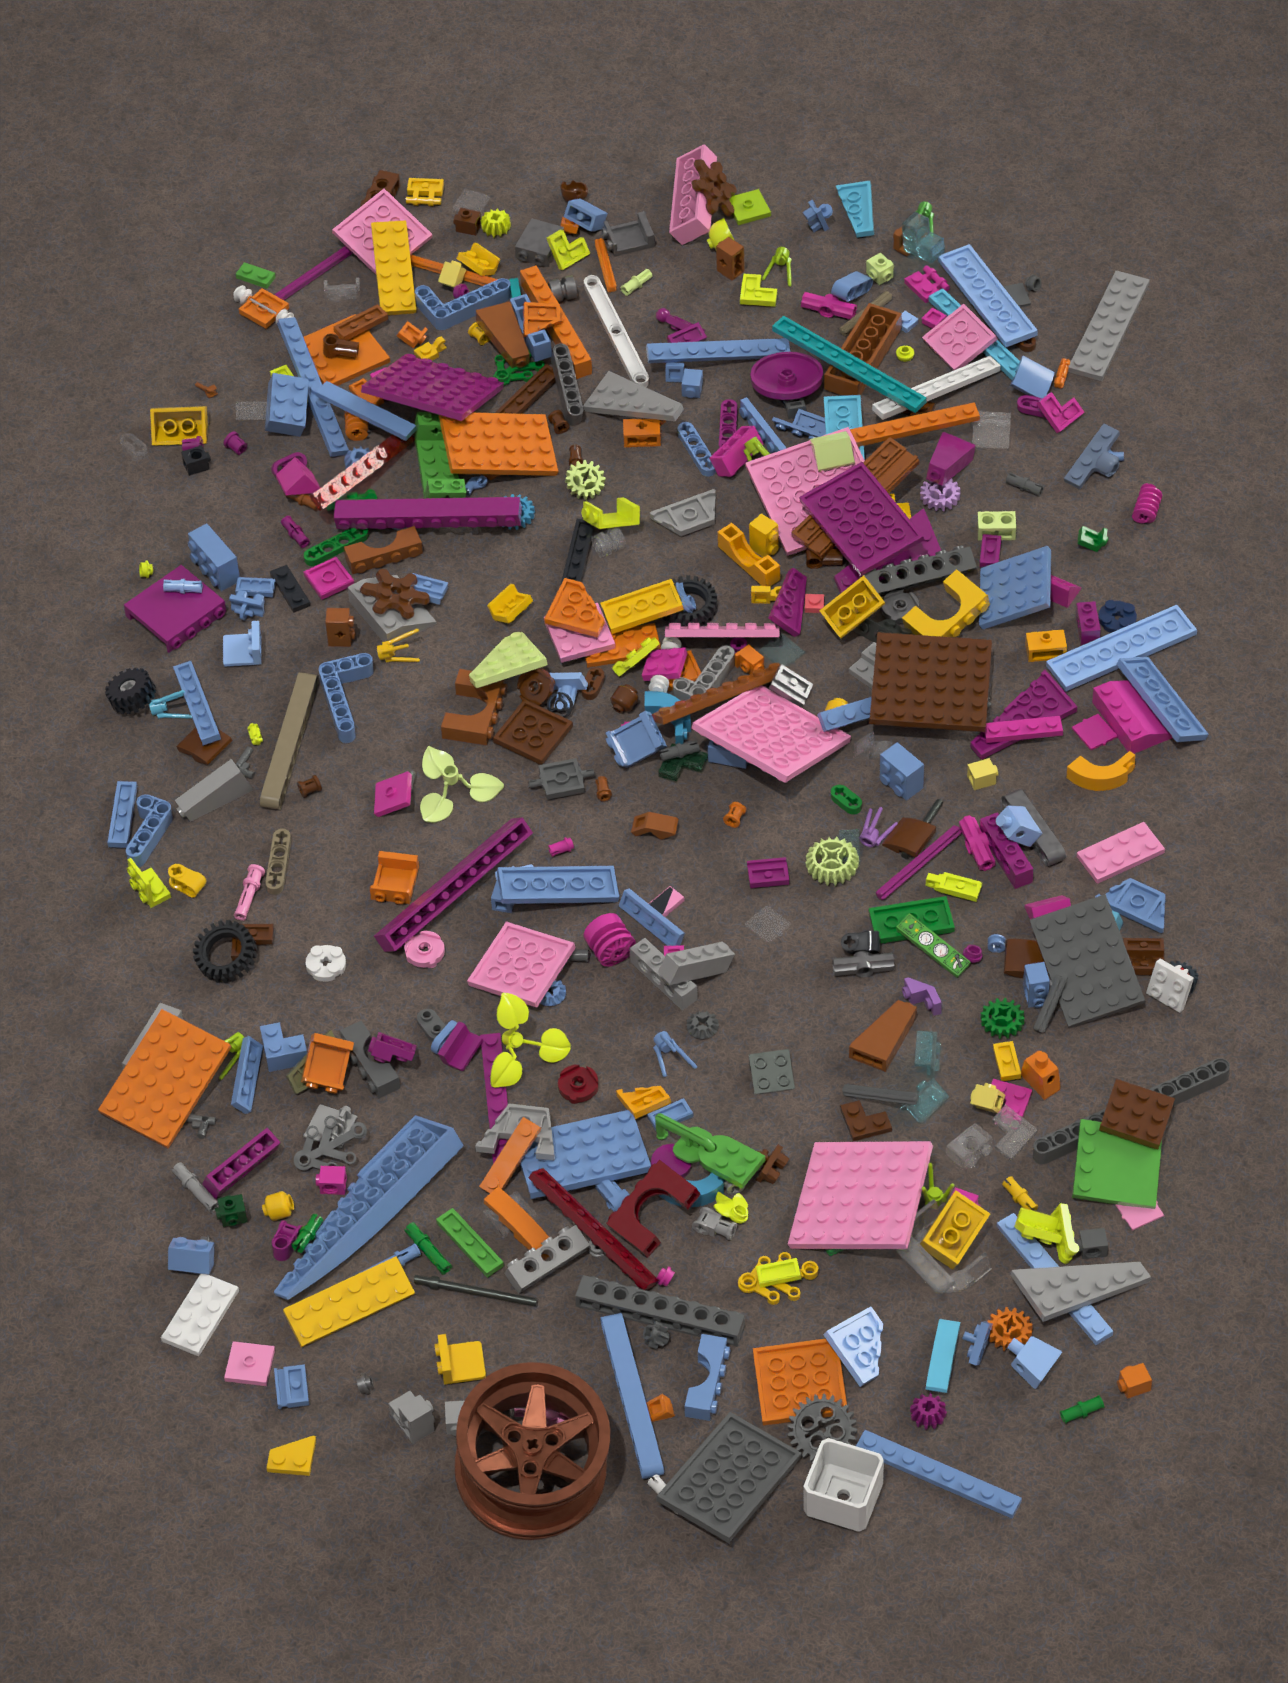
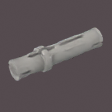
(190, 1181)

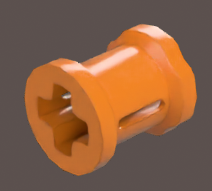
(734, 814)

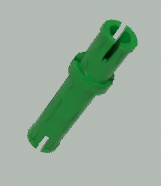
(423, 1242)

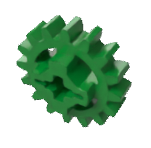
(1002, 1018)

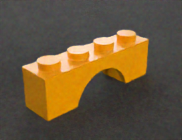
(734, 544)

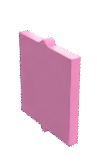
(1139, 1216)

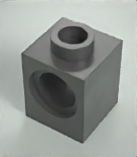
(1092, 1243)

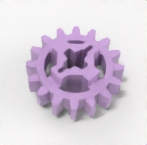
(940, 496)

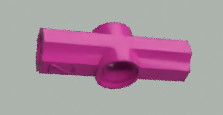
(828, 305)
(977, 843)

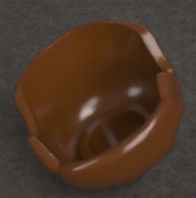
(573, 191)

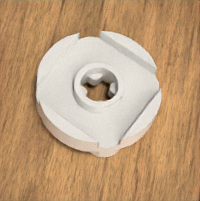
(325, 953)

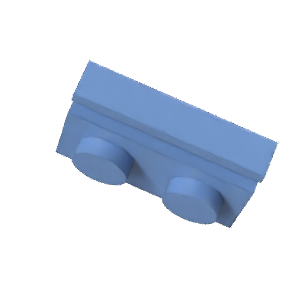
(434, 587)
(291, 1386)

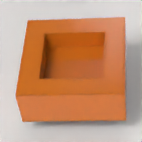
(569, 226)

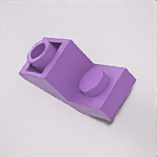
(920, 992)

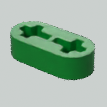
(845, 800)

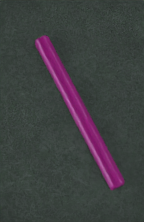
(313, 273)
(920, 861)

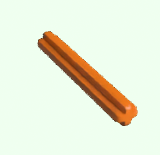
(605, 265)

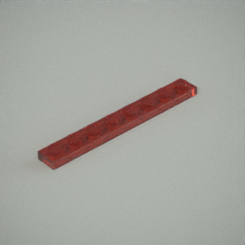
(359, 470)

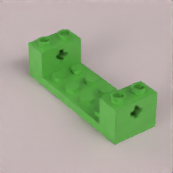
(433, 460)

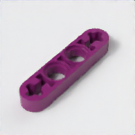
(727, 428)

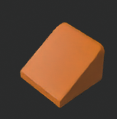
(660, 1408)

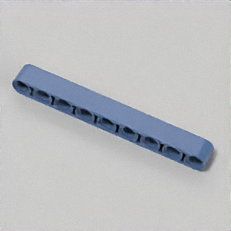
(632, 1396)

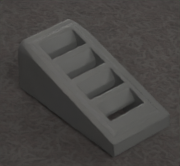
(792, 406)

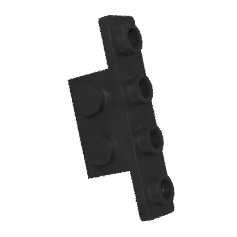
(869, 628)

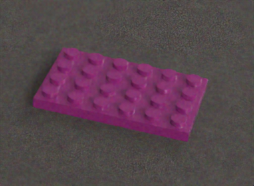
(861, 518)

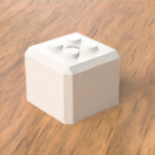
(843, 1470)

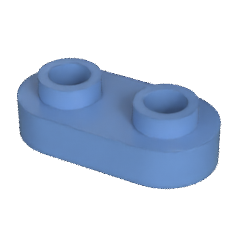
(442, 1037)

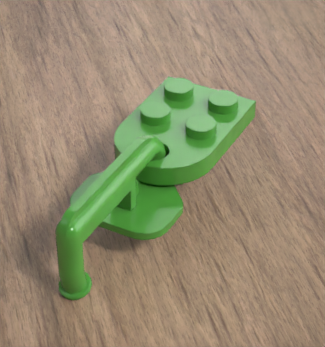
(716, 1153)

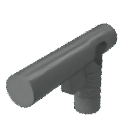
(243, 766)
(197, 1122)

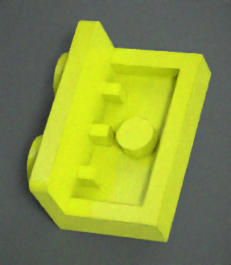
(1038, 1225)

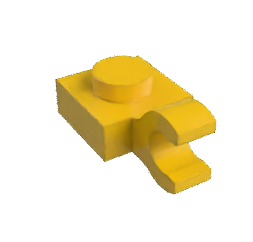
(430, 351)
(763, 594)

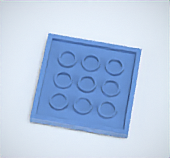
(1016, 587)

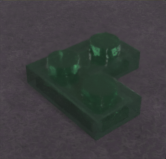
(672, 768)

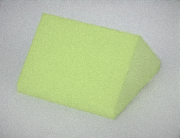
(832, 451)

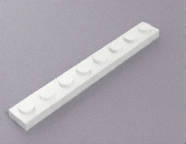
(942, 385)

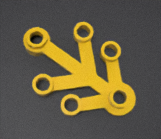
(755, 1287)

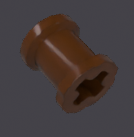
(559, 423)
(309, 786)

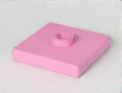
(249, 1363)

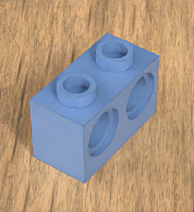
(1035, 984)

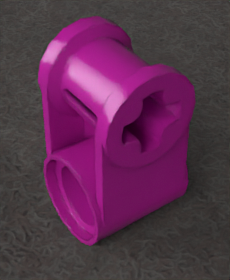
(283, 1240)

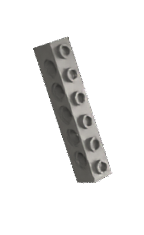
(962, 555)

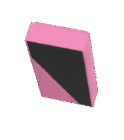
(667, 901)

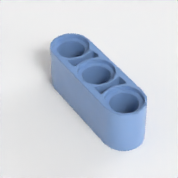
(852, 286)

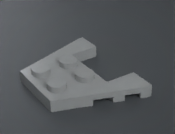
(509, 1120)

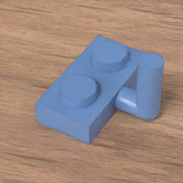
(980, 1341)

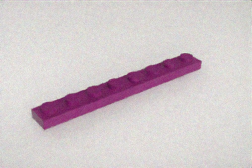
(495, 1096)

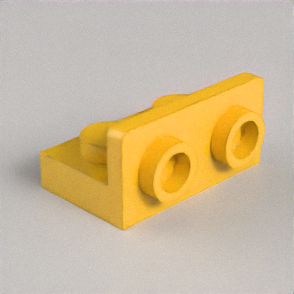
(479, 260)

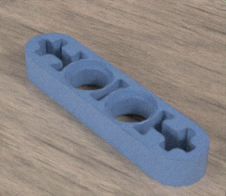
(693, 450)

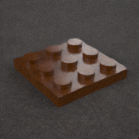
(533, 732)
(1137, 1114)

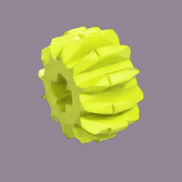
(495, 223)

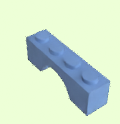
(537, 342)
(701, 1399)

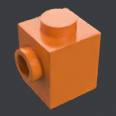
(1134, 1380)

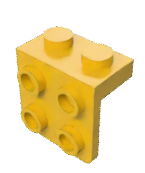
(460, 1361)

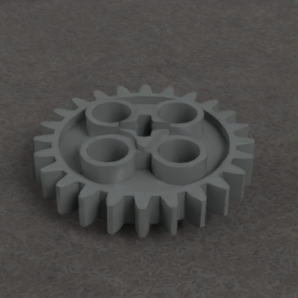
(813, 1412)

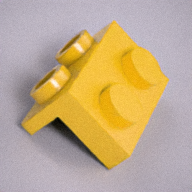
(509, 604)

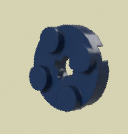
(1116, 608)

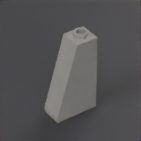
(213, 791)

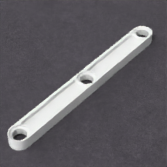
(612, 322)

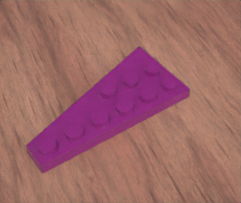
(929, 546)

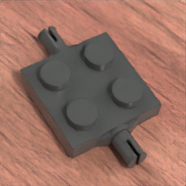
(561, 778)

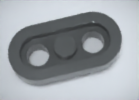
(430, 1024)

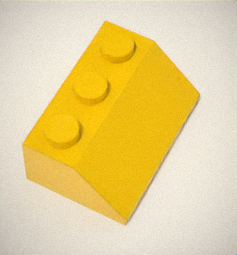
(174, 424)
(852, 606)

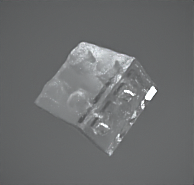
(992, 430)

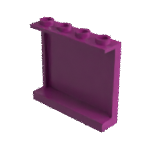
(175, 615)

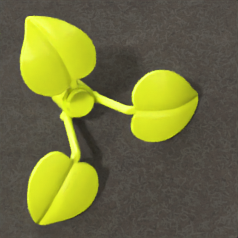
(510, 1013)

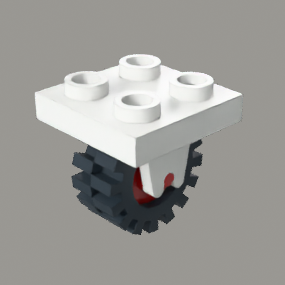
(1172, 983)

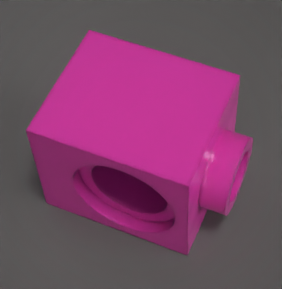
(332, 1180)

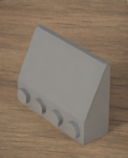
(390, 623)

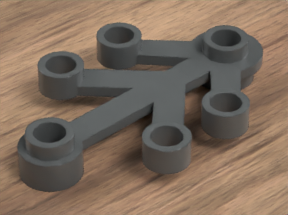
(326, 1146)

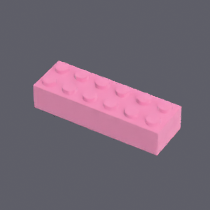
(689, 209)

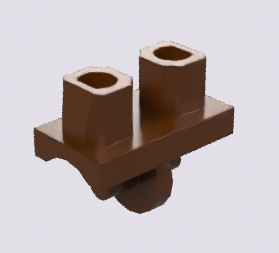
(776, 1158)

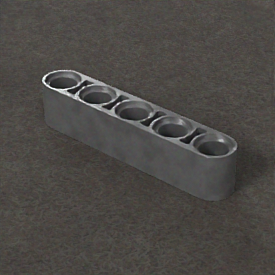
(567, 384)
(1047, 844)

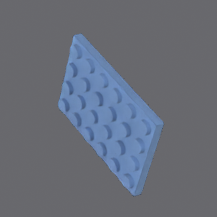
(590, 1153)

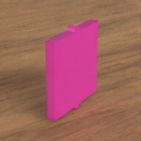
(1094, 732)

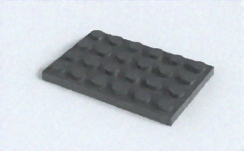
(1091, 955)
(729, 1477)

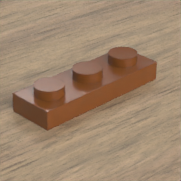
(361, 322)

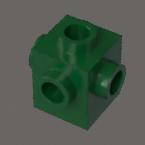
(231, 1210)

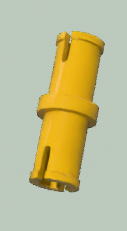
(1019, 1195)

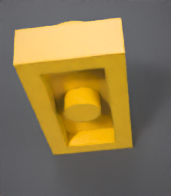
(1006, 1061)

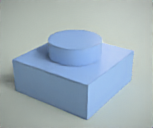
(908, 321)

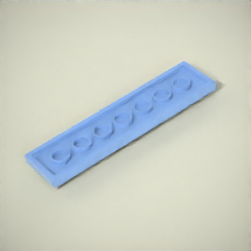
(987, 295)
(1135, 640)

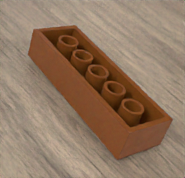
(868, 342)

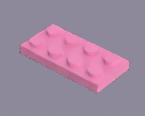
(1120, 852)

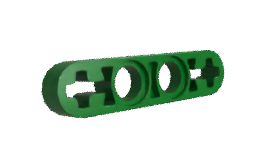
(333, 543)

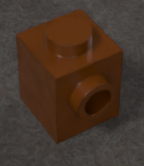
(467, 221)

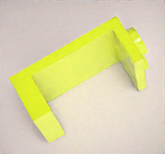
(626, 515)

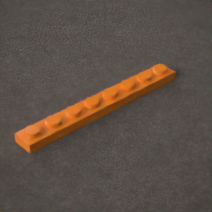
(916, 424)

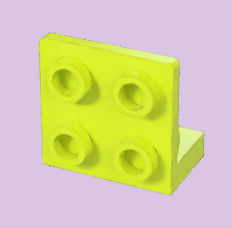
(148, 885)

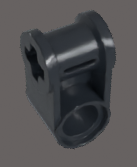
(864, 941)

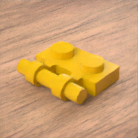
(424, 187)

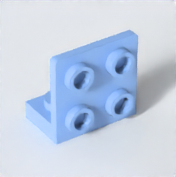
(243, 648)

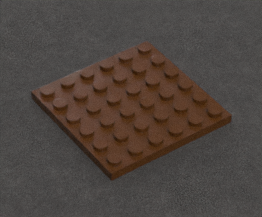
(931, 682)

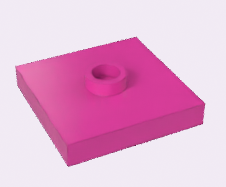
(328, 578)
(393, 794)

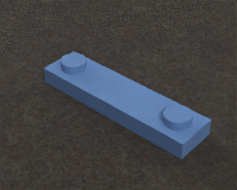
(122, 814)
(651, 918)
(246, 1075)

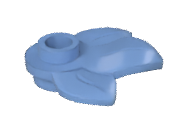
(687, 601)

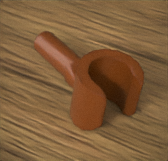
(209, 391)

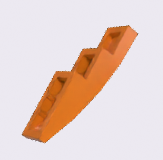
(516, 1219)

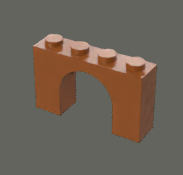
(476, 727)

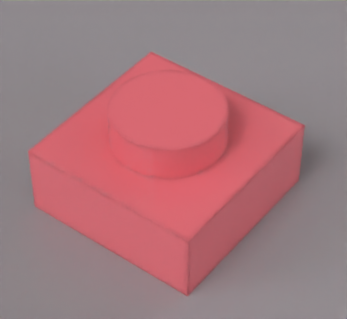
(814, 603)

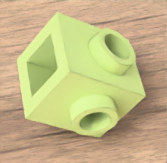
(879, 268)

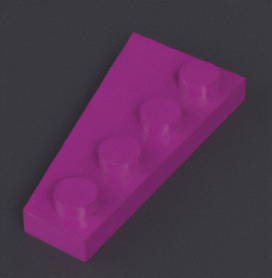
(789, 603)

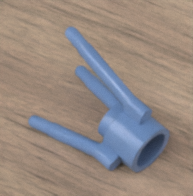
(666, 1044)

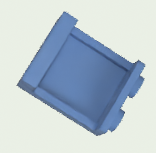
(635, 740)

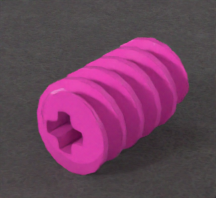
(1147, 504)

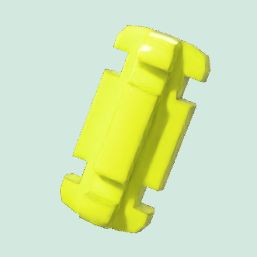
(255, 734)

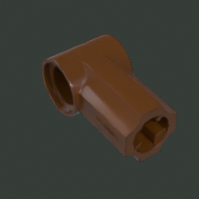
(334, 346)
(813, 561)

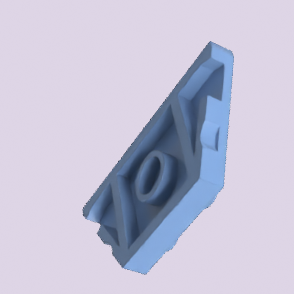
(1138, 903)

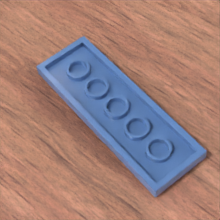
(1162, 699)
(557, 884)

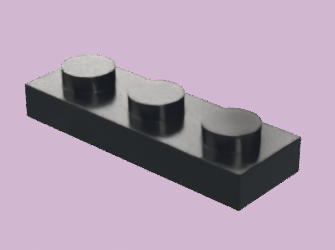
(290, 588)

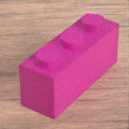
(731, 454)

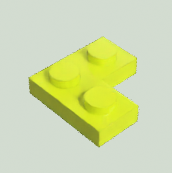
(565, 253)
(754, 295)

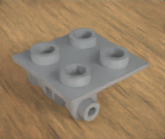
(343, 1117)

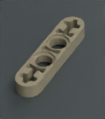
(275, 861)

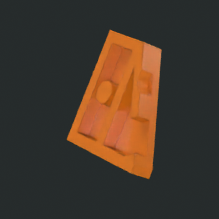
(539, 316)

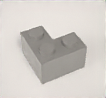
(413, 1416)

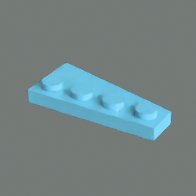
(858, 206)

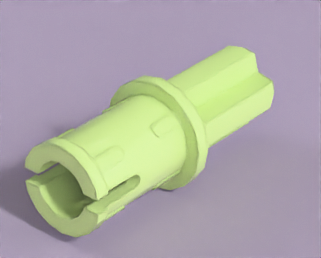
(636, 282)

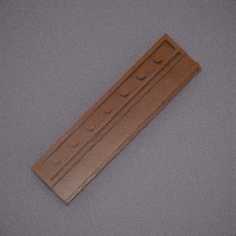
(888, 465)

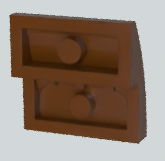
(203, 753)
(909, 836)
(1020, 953)
(1144, 953)

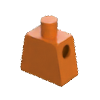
(1041, 1074)

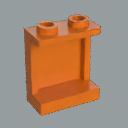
(395, 877)
(326, 1063)

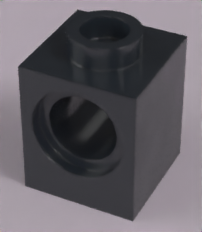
(195, 460)

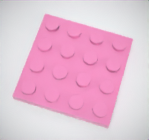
(383, 207)
(521, 963)

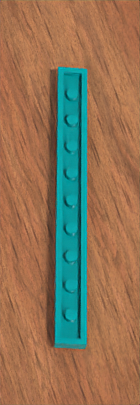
(849, 364)

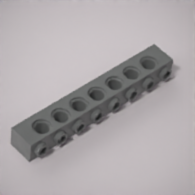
(587, 1298)

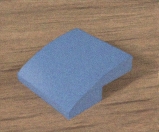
(1032, 378)

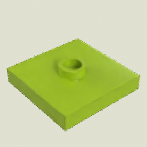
(749, 207)

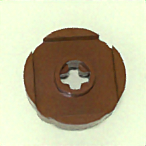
(545, 686)

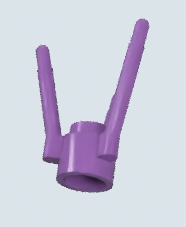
(869, 836)

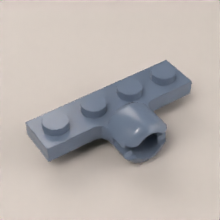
(1095, 458)

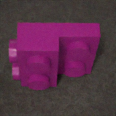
(385, 1046)

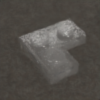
(1018, 1132)

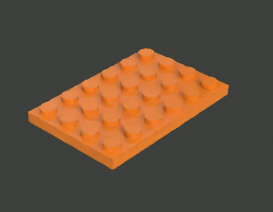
(499, 444)
(164, 1078)

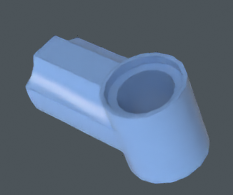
(611, 1193)

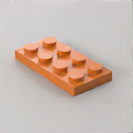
(624, 643)

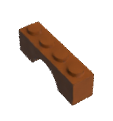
(362, 557)

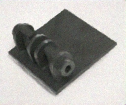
(771, 1071)

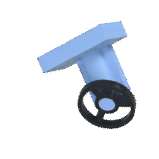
(567, 687)

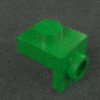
(1092, 539)

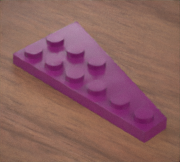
(1040, 700)

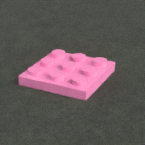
(959, 338)
(575, 645)

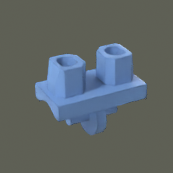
(817, 216)
(246, 606)

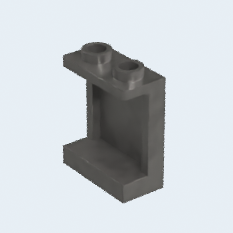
(629, 236)
(533, 243)

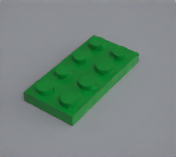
(931, 912)

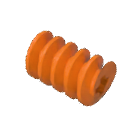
(355, 427)

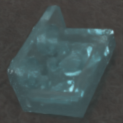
(926, 1052)
(930, 1098)

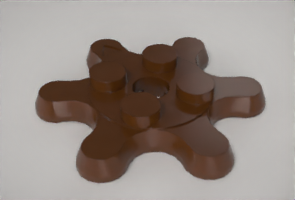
(714, 187)
(387, 600)

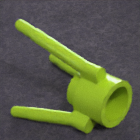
(780, 258)
(754, 446)
(236, 1043)
(934, 1192)

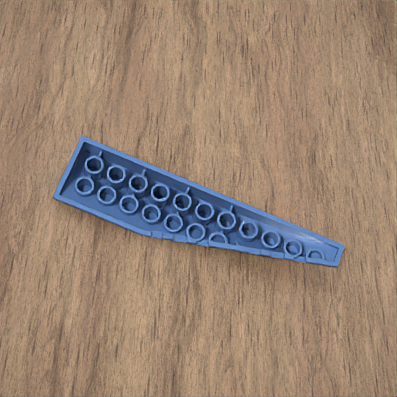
(375, 1198)

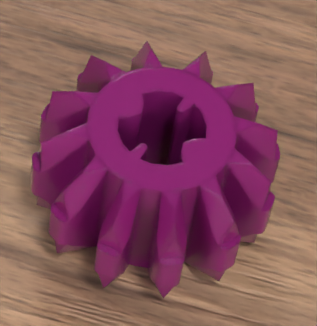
(936, 1413)

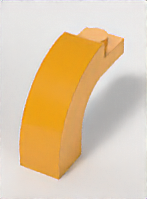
(1101, 777)

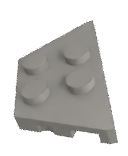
(687, 514)

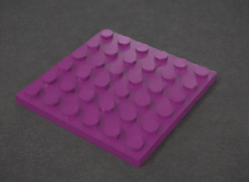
(433, 387)

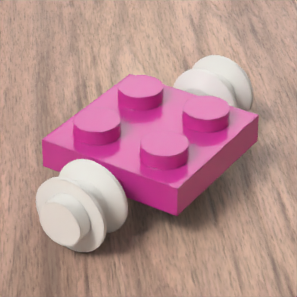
(664, 664)

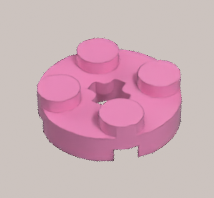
(428, 958)

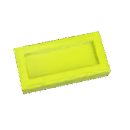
(778, 1272)

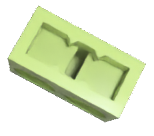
(997, 523)

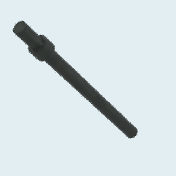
(436, 1283)

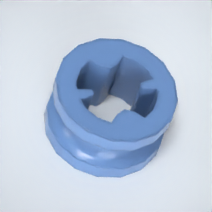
(996, 943)

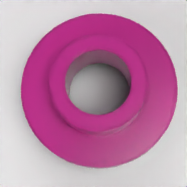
(665, 1276)

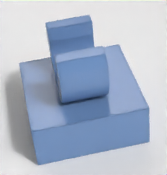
(674, 372)

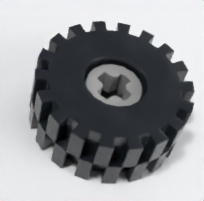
(130, 690)

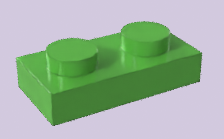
(255, 275)

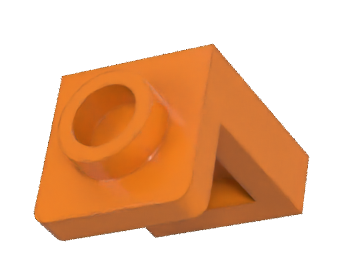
(412, 335)

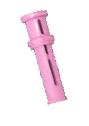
(250, 884)

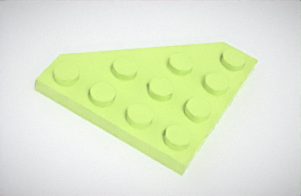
(509, 658)

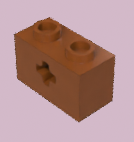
(730, 258)
(339, 627)

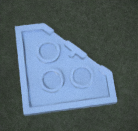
(858, 1344)

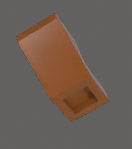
(658, 824)

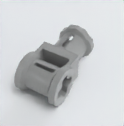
(711, 1223)

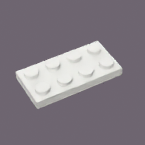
(200, 1314)

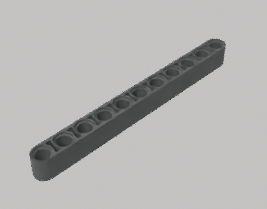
(1174, 1088)

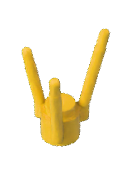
(386, 650)

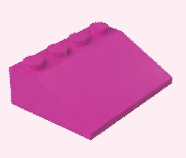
(1129, 716)

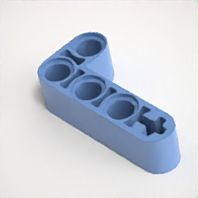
(157, 818)

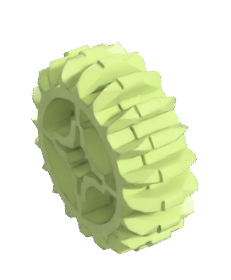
(831, 868)

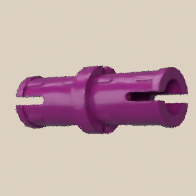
(295, 531)

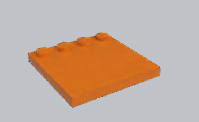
(345, 368)
(794, 1372)

